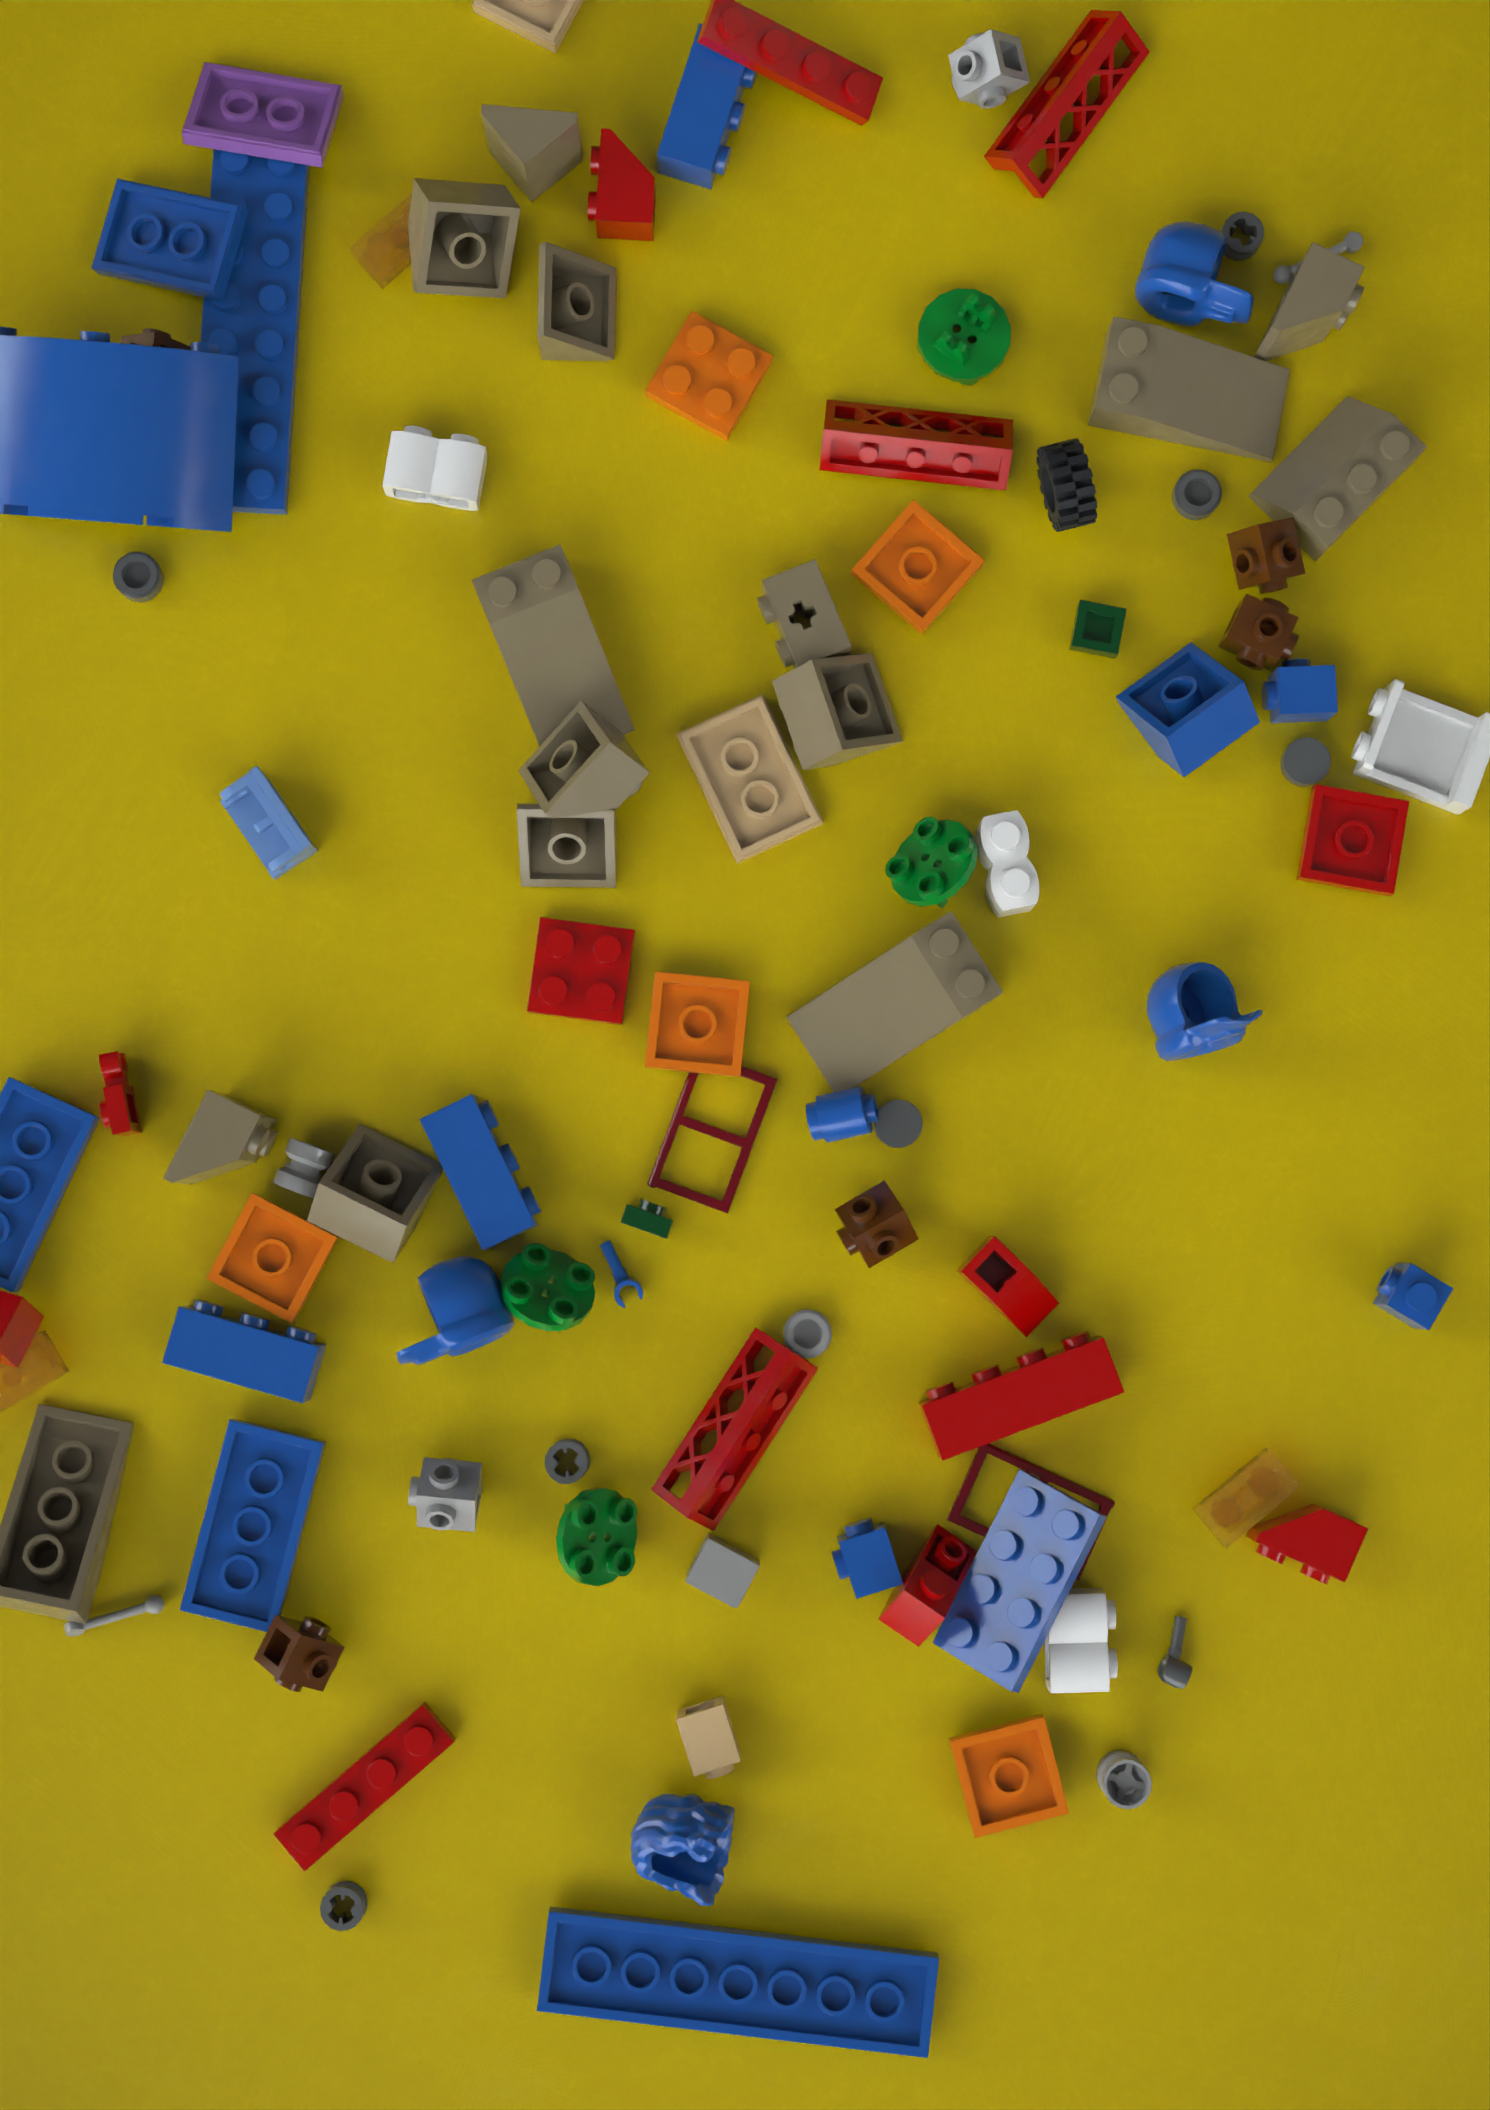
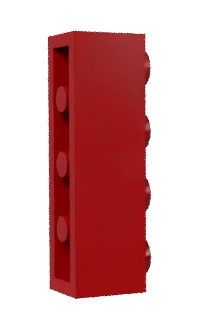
(1020, 1396)

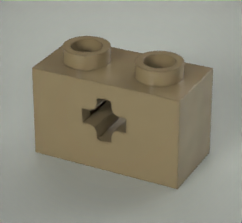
(803, 591)

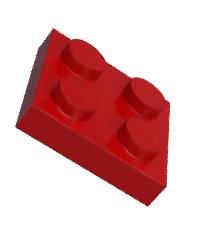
(1352, 840)
(581, 971)

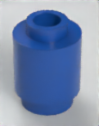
(842, 1114)

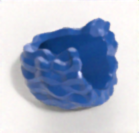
(683, 1844)

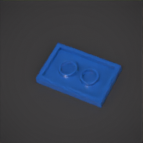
(170, 239)

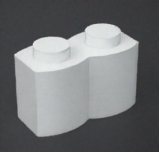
(435, 469)
(1003, 851)
(1078, 1646)

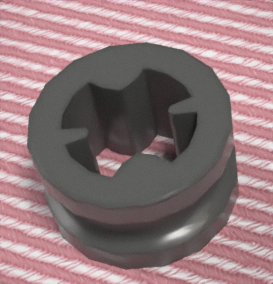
(1249, 225)
(581, 1460)
(343, 1888)

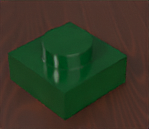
(1097, 629)
(648, 1218)

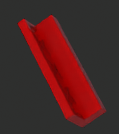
(1054, 96)
(916, 448)
(740, 1434)

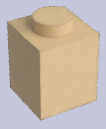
(709, 1738)

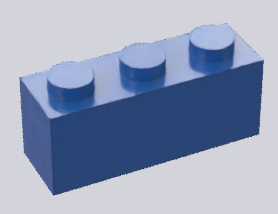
(702, 117)
(481, 1171)
(245, 1351)

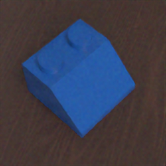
(1189, 708)

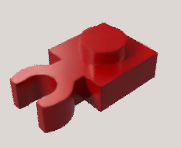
(119, 1106)

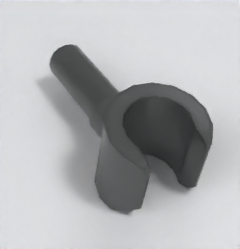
(1171, 1669)

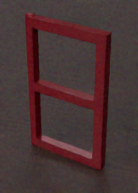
(745, 1143)
(954, 1516)

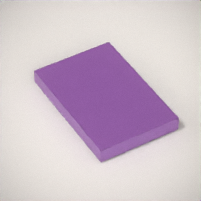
(262, 114)

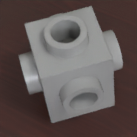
(988, 68)
(447, 1494)

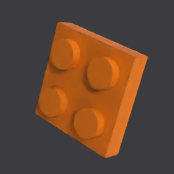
(709, 375)
(917, 567)
(697, 1024)
(272, 1257)
(1008, 1775)

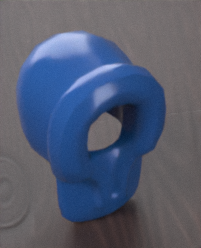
(1181, 276)
(1195, 1011)
(465, 1308)

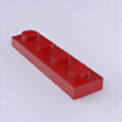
(790, 59)
(364, 1786)

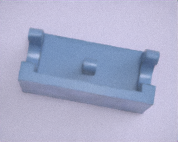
(267, 823)

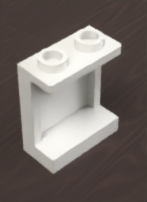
(1423, 748)

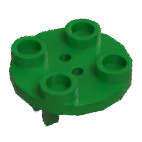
(950, 352)
(933, 862)
(529, 1277)
(597, 1514)

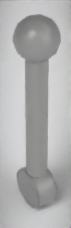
(1351, 244)
(153, 1605)

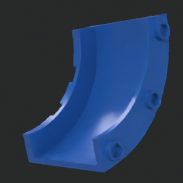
(117, 431)

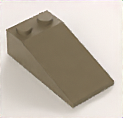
(1187, 391)
(549, 642)
(895, 1004)
(61, 1512)

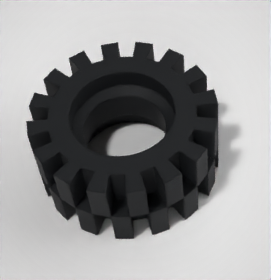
(1067, 484)

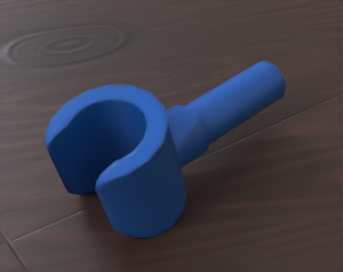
(619, 1273)

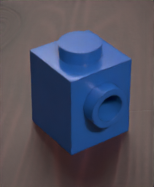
(1300, 692)
(1411, 1295)
(866, 1558)

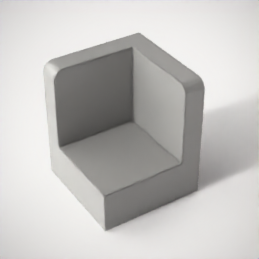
(722, 1570)

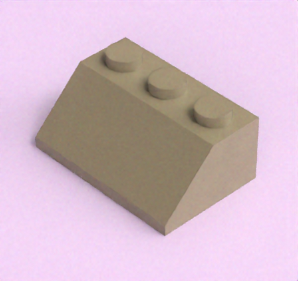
(1338, 473)

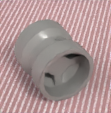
(303, 1171)
(1128, 1787)

